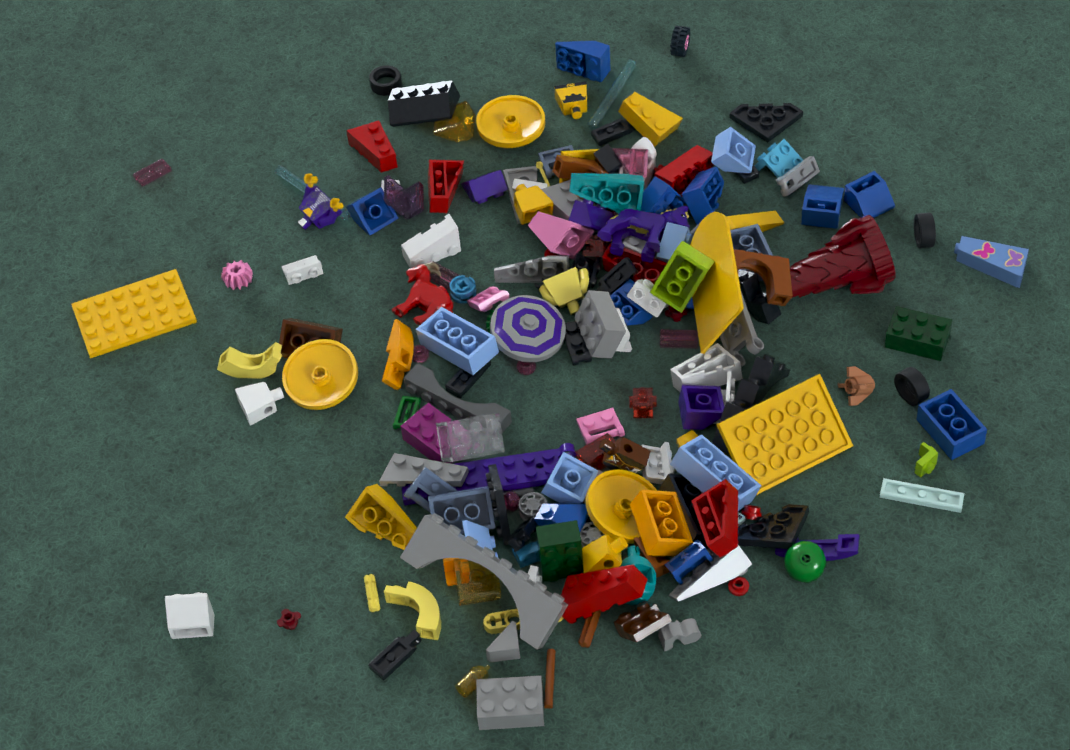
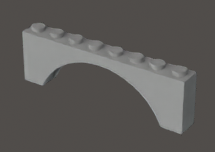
(537, 607)

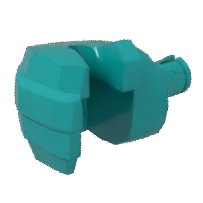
(645, 568)

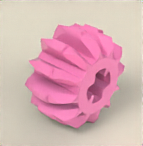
(237, 274)

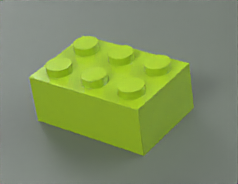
(681, 276)

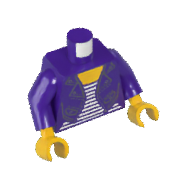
(318, 206)

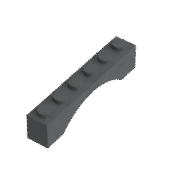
(424, 384)

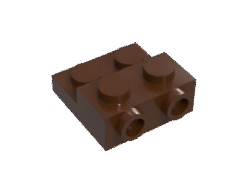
(641, 621)

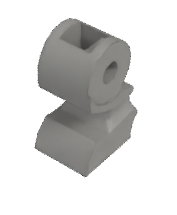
(685, 631)

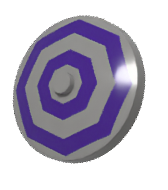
(528, 328)

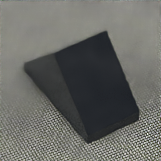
(607, 159)

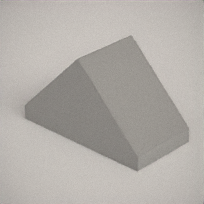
(505, 645)

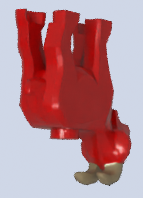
(424, 293)

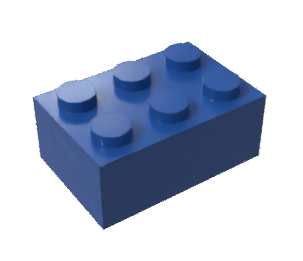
(951, 424)

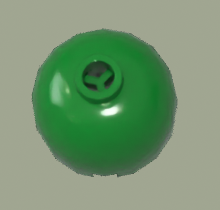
(801, 570)

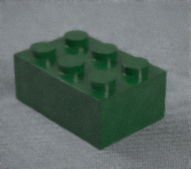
(918, 333)
(559, 550)

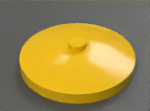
(510, 121)
(320, 374)
(610, 500)

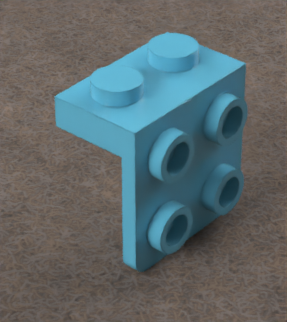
(779, 159)

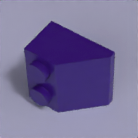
(485, 186)
(589, 215)
(700, 406)

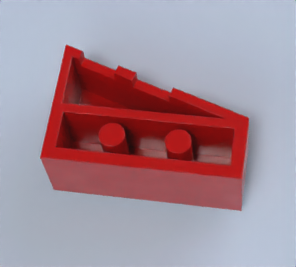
(374, 145)
(442, 183)
(719, 517)

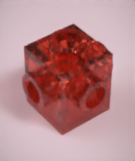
(643, 402)

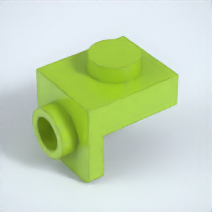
(927, 461)

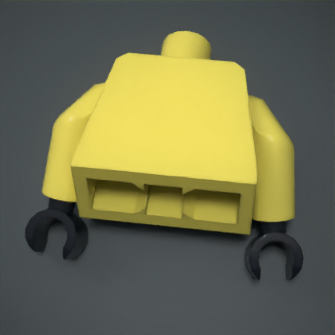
(566, 288)

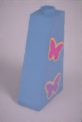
(993, 259)

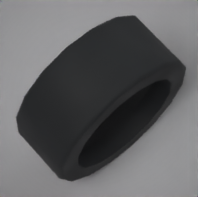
(385, 71)
(924, 230)
(912, 386)

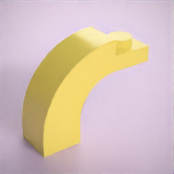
(250, 366)
(423, 602)

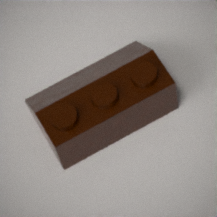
(299, 332)

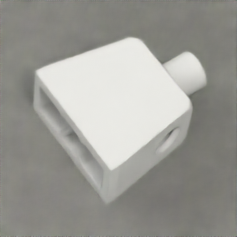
(258, 401)

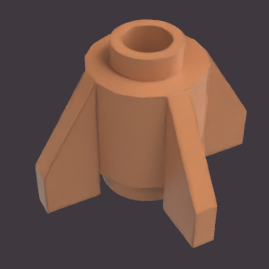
(858, 385)

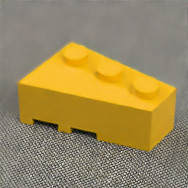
(649, 118)

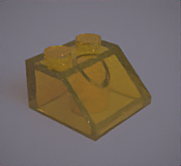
(460, 126)
(475, 583)

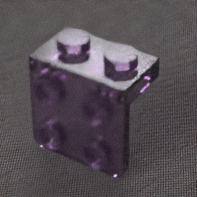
(405, 201)

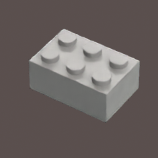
(600, 324)
(510, 702)

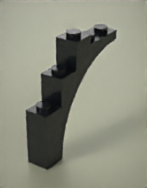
(752, 390)

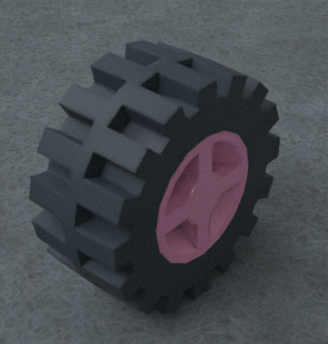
(680, 41)

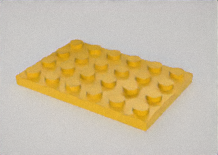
(133, 313)
(786, 433)

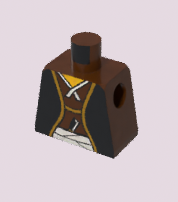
(624, 455)

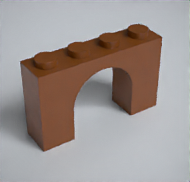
(566, 165)
(774, 272)

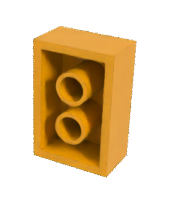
(661, 522)

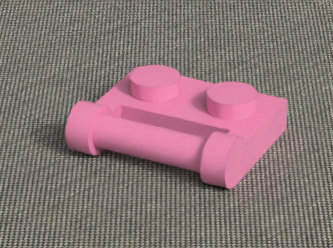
(488, 297)
(600, 422)

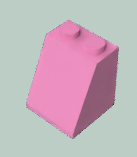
(560, 234)

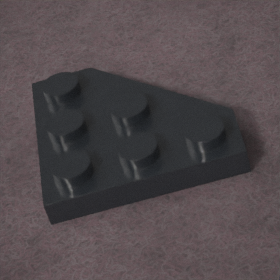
(766, 120)
(498, 503)
(774, 530)

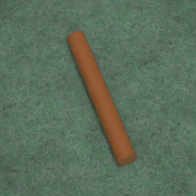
(549, 682)

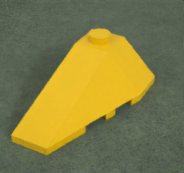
(765, 220)
(381, 515)

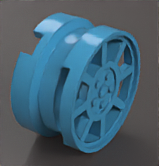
(462, 288)

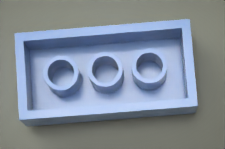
(457, 340)
(707, 466)

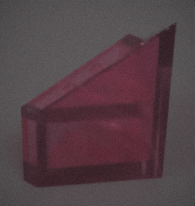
(634, 160)

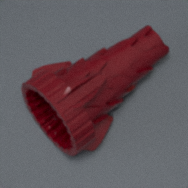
(853, 257)

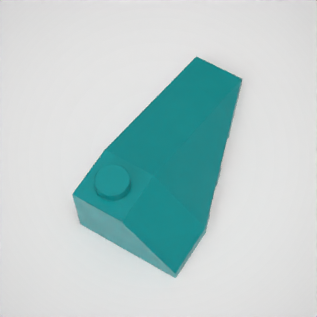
(609, 190)

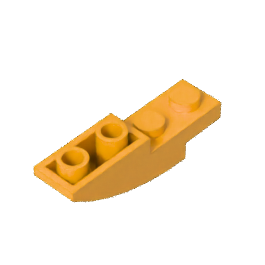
(400, 354)

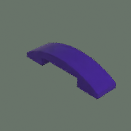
(834, 549)

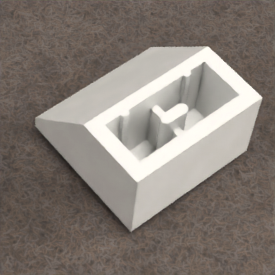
(189, 615)

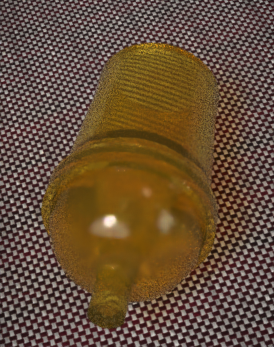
(468, 683)

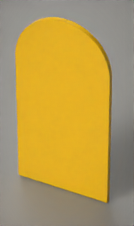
(719, 294)

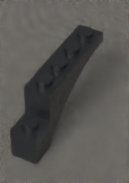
(756, 299)

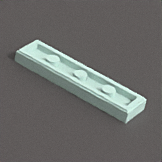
(922, 495)

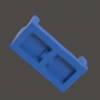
(688, 560)

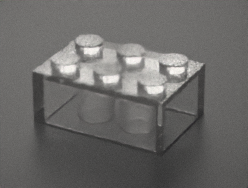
(470, 437)

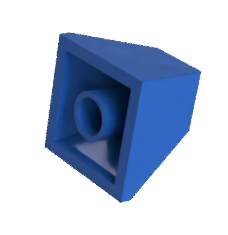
(372, 212)
(562, 512)

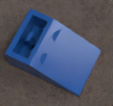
(584, 59)
(822, 206)

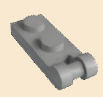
(798, 176)

